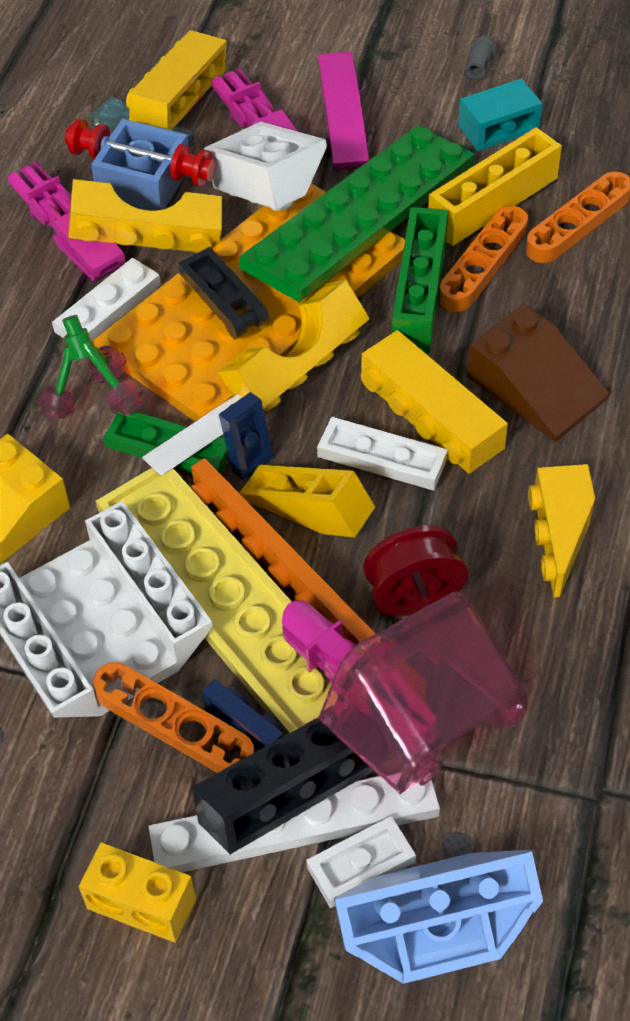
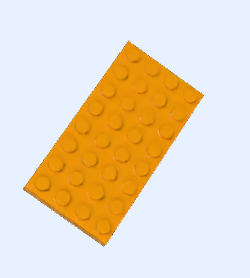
(181, 344)

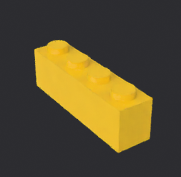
(177, 80)
(497, 182)
(433, 401)

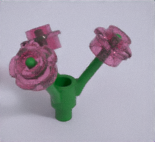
(105, 364)

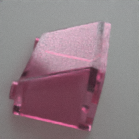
(420, 690)

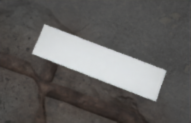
(188, 440)

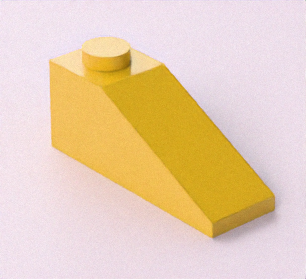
(313, 497)

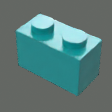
(499, 114)

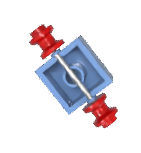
(140, 160)

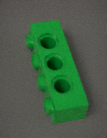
(420, 276)

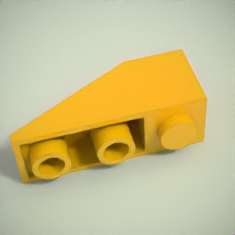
(564, 510)

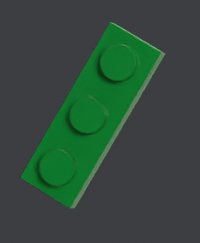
(142, 433)

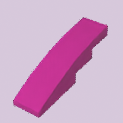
(342, 110)

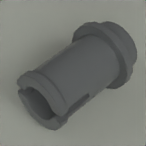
(481, 51)

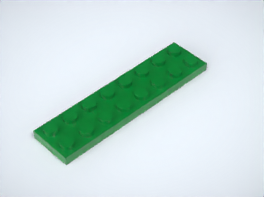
(355, 213)

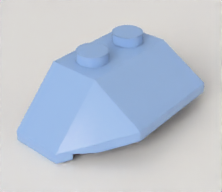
(440, 913)

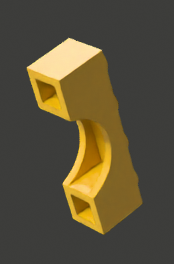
(103, 217)
(328, 319)

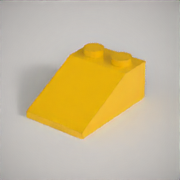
(29, 496)

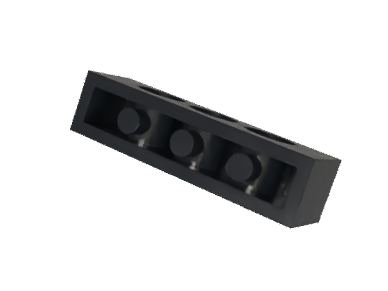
(275, 785)

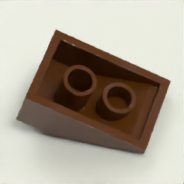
(535, 372)

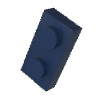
(246, 435)
(234, 710)

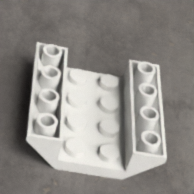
(99, 607)

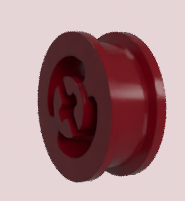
(414, 569)

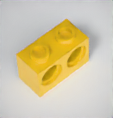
(138, 892)

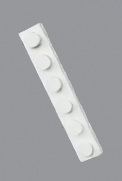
(187, 846)

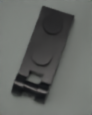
(223, 292)

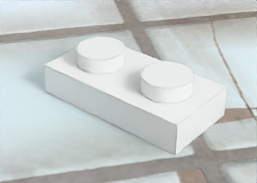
(359, 858)

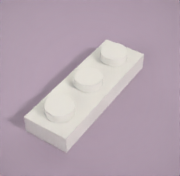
(111, 299)
(382, 453)

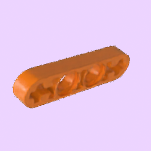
(583, 219)
(480, 256)
(168, 725)

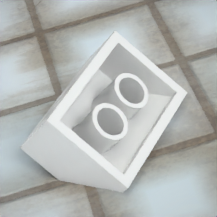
(266, 164)

